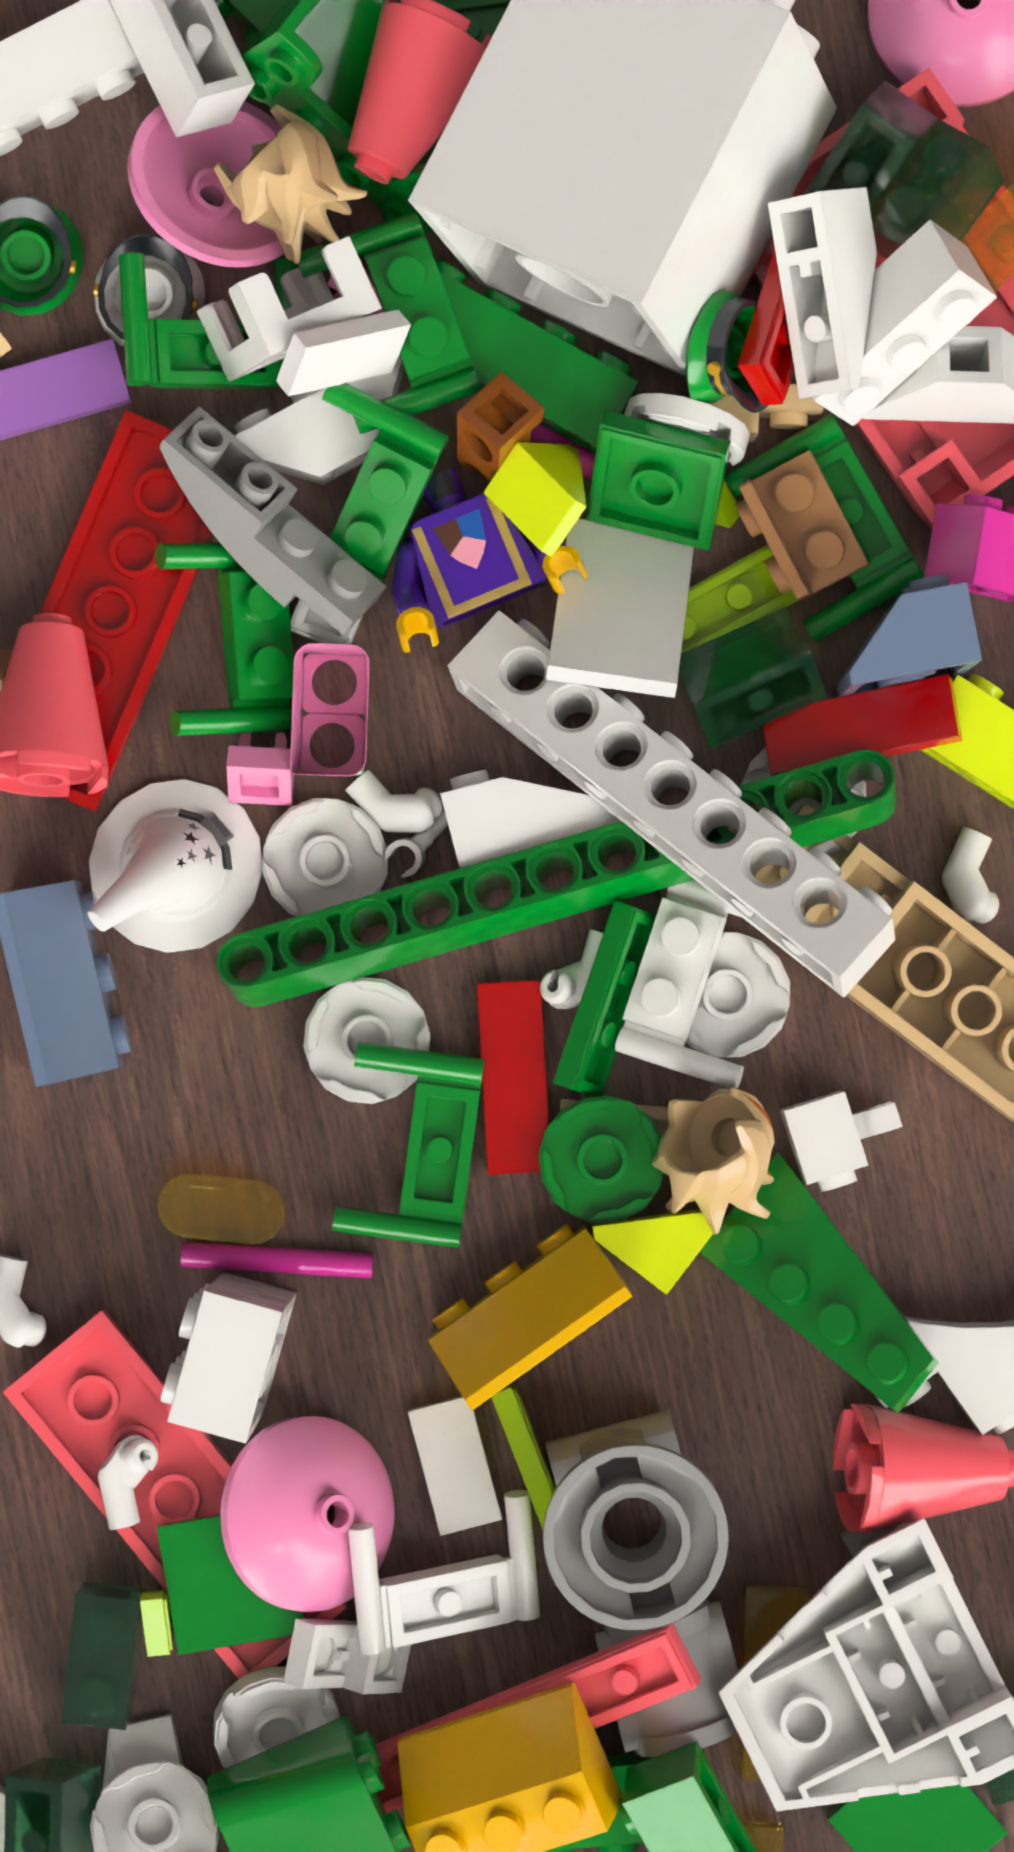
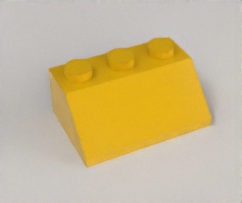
(527, 1314)
(508, 1778)

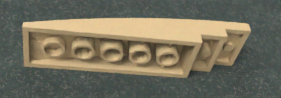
(937, 982)

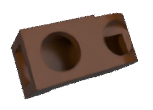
(494, 424)

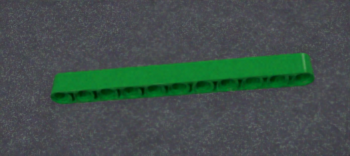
(524, 876)

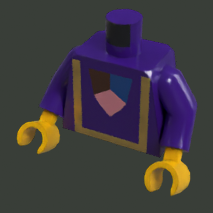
(466, 561)

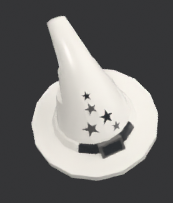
(174, 866)

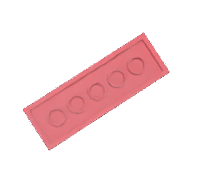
(99, 1393)

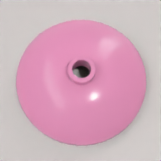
(961, 46)
(176, 174)
(279, 1507)

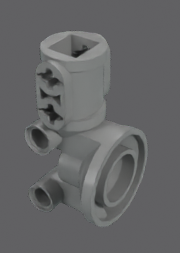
(647, 1584)

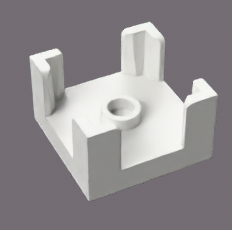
(271, 326)

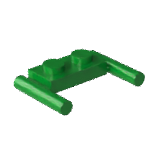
(411, 282)
(178, 350)
(388, 481)
(879, 536)
(254, 643)
(437, 1147)

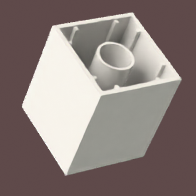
(626, 158)

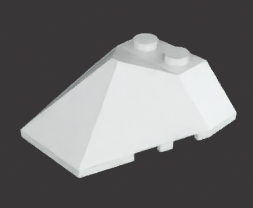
(875, 1686)

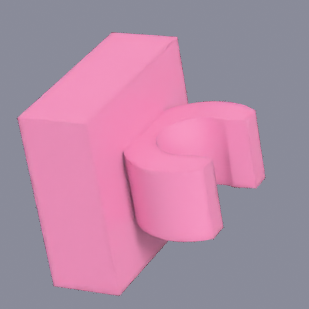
(260, 773)

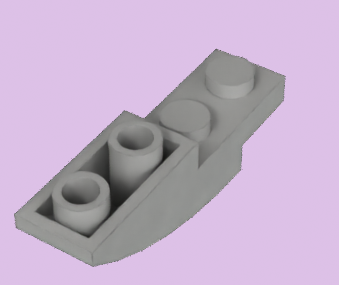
(251, 517)

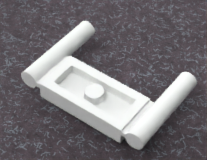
(673, 983)
(445, 1597)

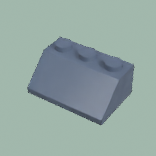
(917, 638)
(61, 983)

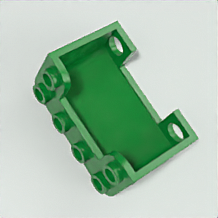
(315, 66)
(308, 1796)

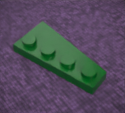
(821, 1287)

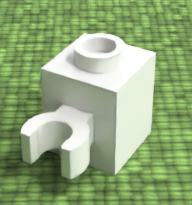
(829, 1137)

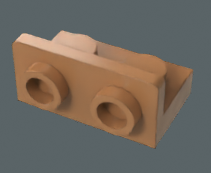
(802, 527)

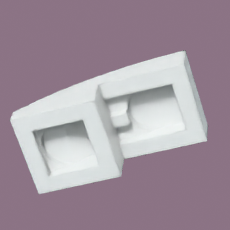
(329, 1656)

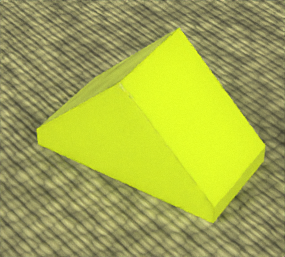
(540, 491)
(656, 1245)

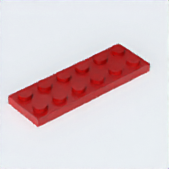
(113, 581)

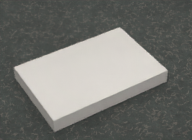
(626, 617)

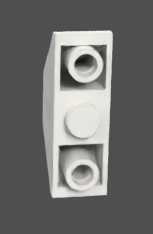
(959, 383)
(313, 436)

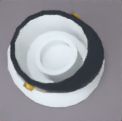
(172, 284)

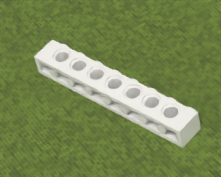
(833, 951)

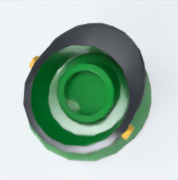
(37, 256)
(716, 348)

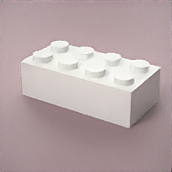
(231, 1356)

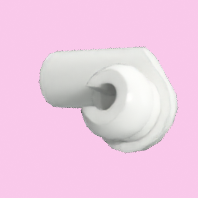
(395, 811)
(964, 881)
(566, 986)
(17, 1324)
(121, 1475)

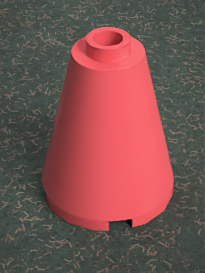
(411, 85)
(50, 713)
(913, 1468)

